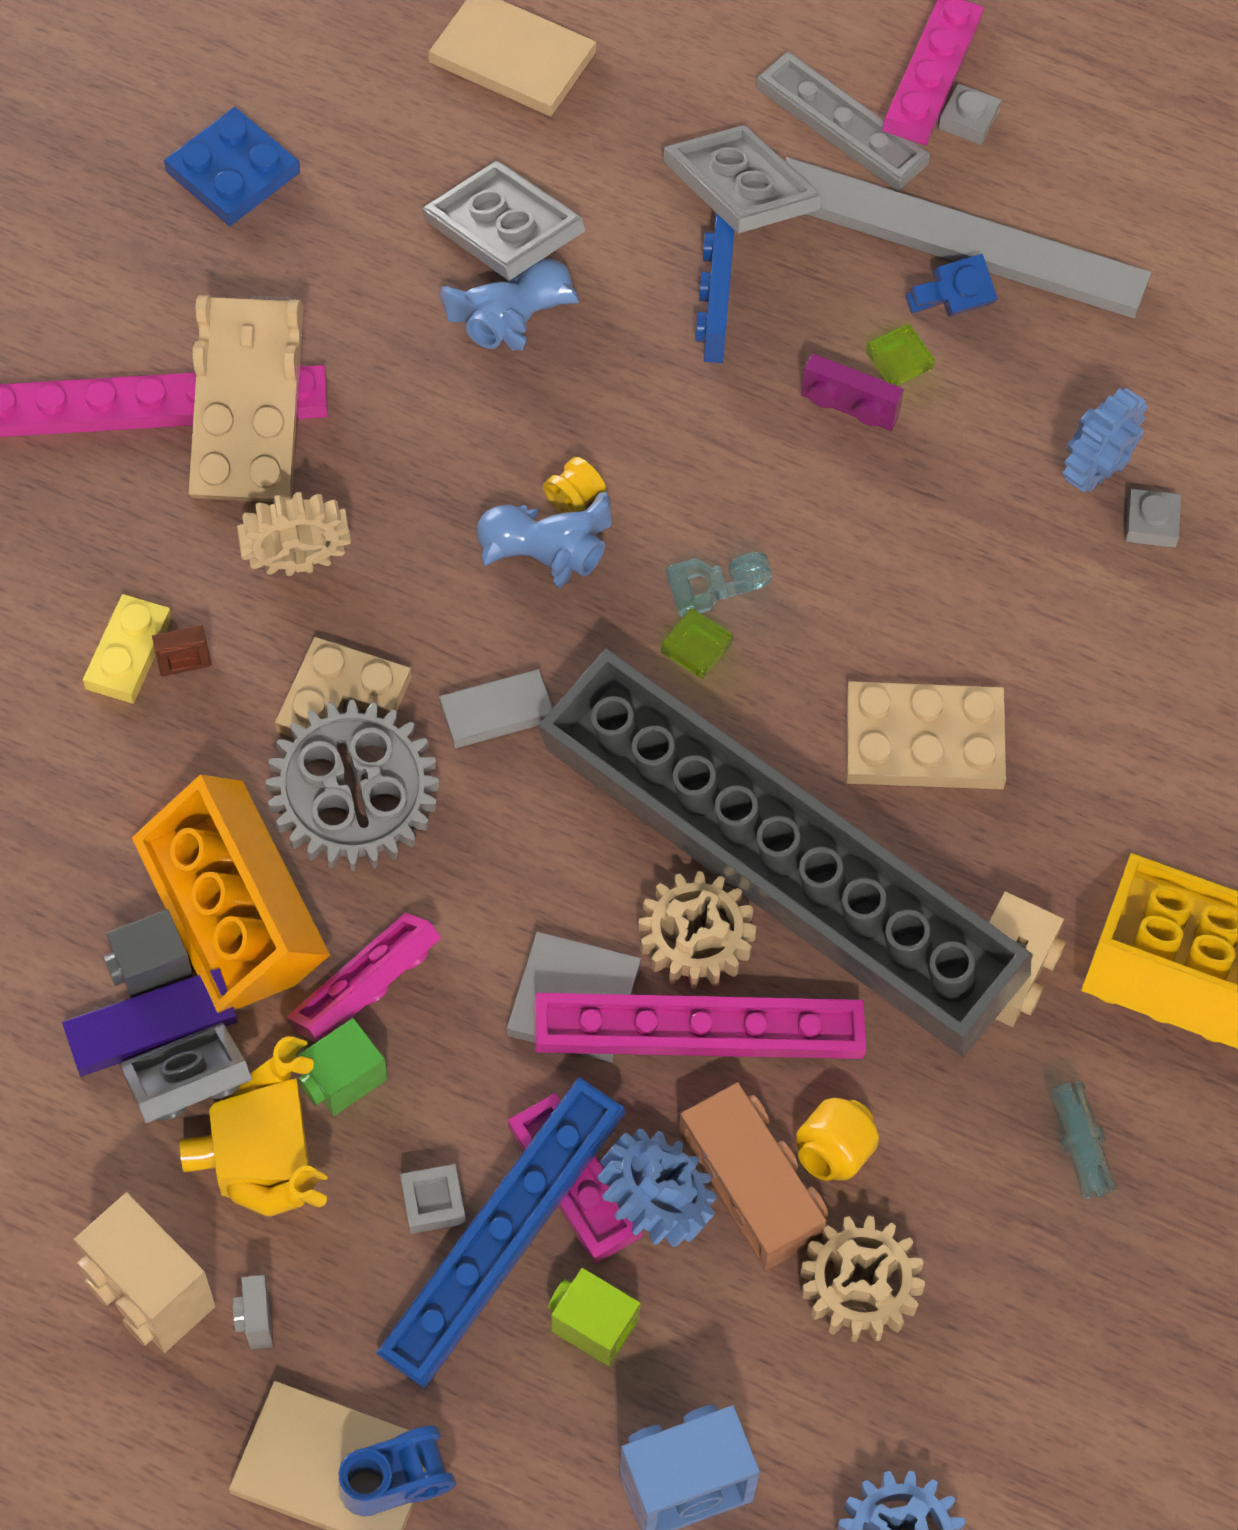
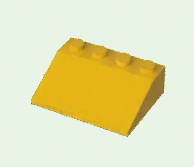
(1171, 950)

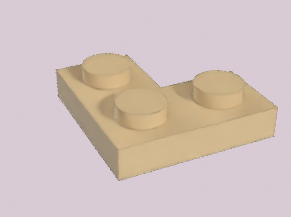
(341, 675)

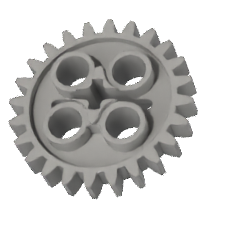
(306, 796)

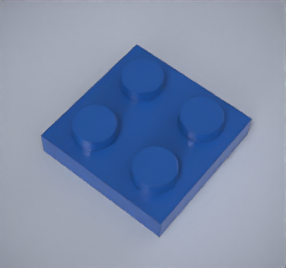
(232, 166)

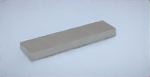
(842, 121)

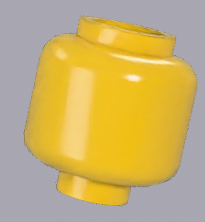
(837, 1139)

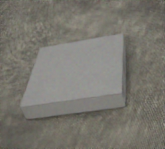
(569, 967)

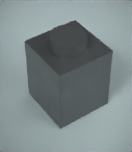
(147, 955)

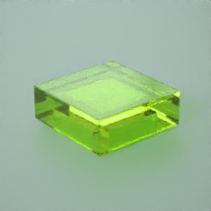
(900, 355)
(696, 643)

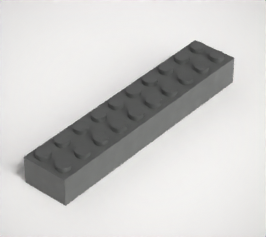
(787, 852)

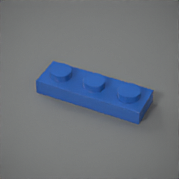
(715, 291)

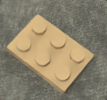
(925, 735)

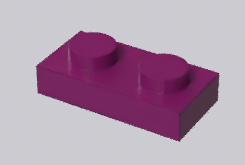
(851, 392)

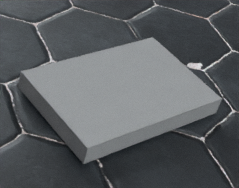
(742, 179)
(503, 220)

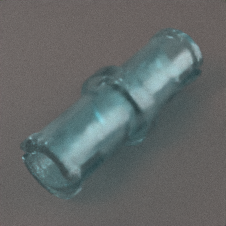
(1083, 1139)

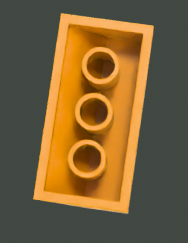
(229, 893)

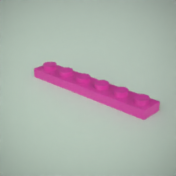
(699, 1026)

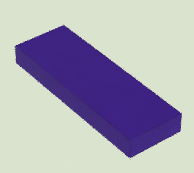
(143, 1023)

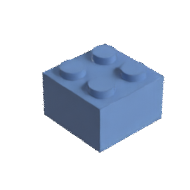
(688, 1469)

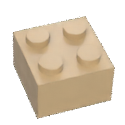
(144, 1273)

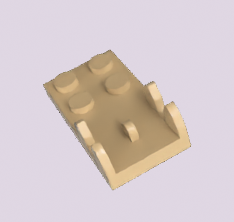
(245, 398)

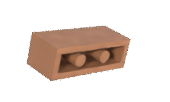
(753, 1175)

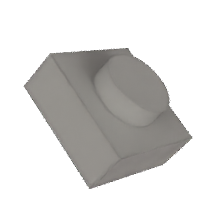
(969, 114)
(1153, 518)
(433, 1199)
(253, 1312)

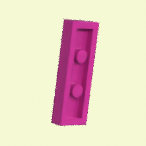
(364, 977)
(583, 1205)

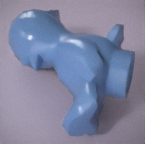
(503, 308)
(560, 541)

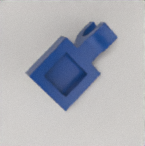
(959, 286)

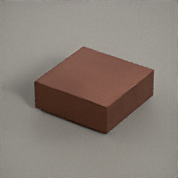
(181, 650)

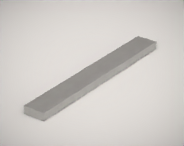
(961, 236)

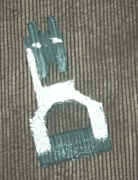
(748, 574)

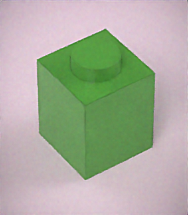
(343, 1068)

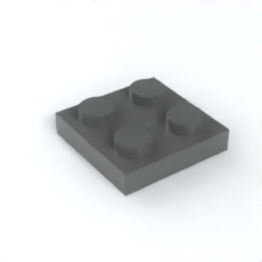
(185, 1073)

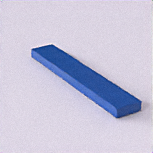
(501, 1233)

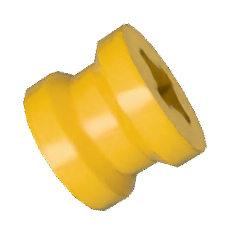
(574, 487)

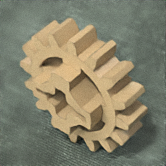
(293, 534)
(710, 948)
(874, 1298)

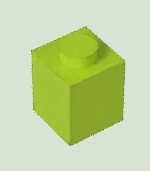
(593, 1316)

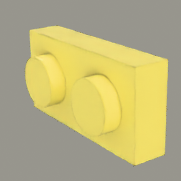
(126, 649)

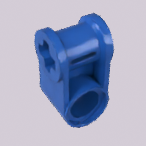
(400, 1471)

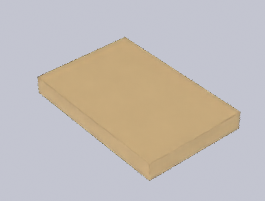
(513, 53)
(297, 1460)

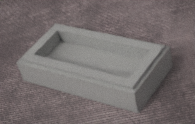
(495, 708)

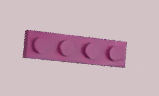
(933, 70)

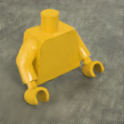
(261, 1139)

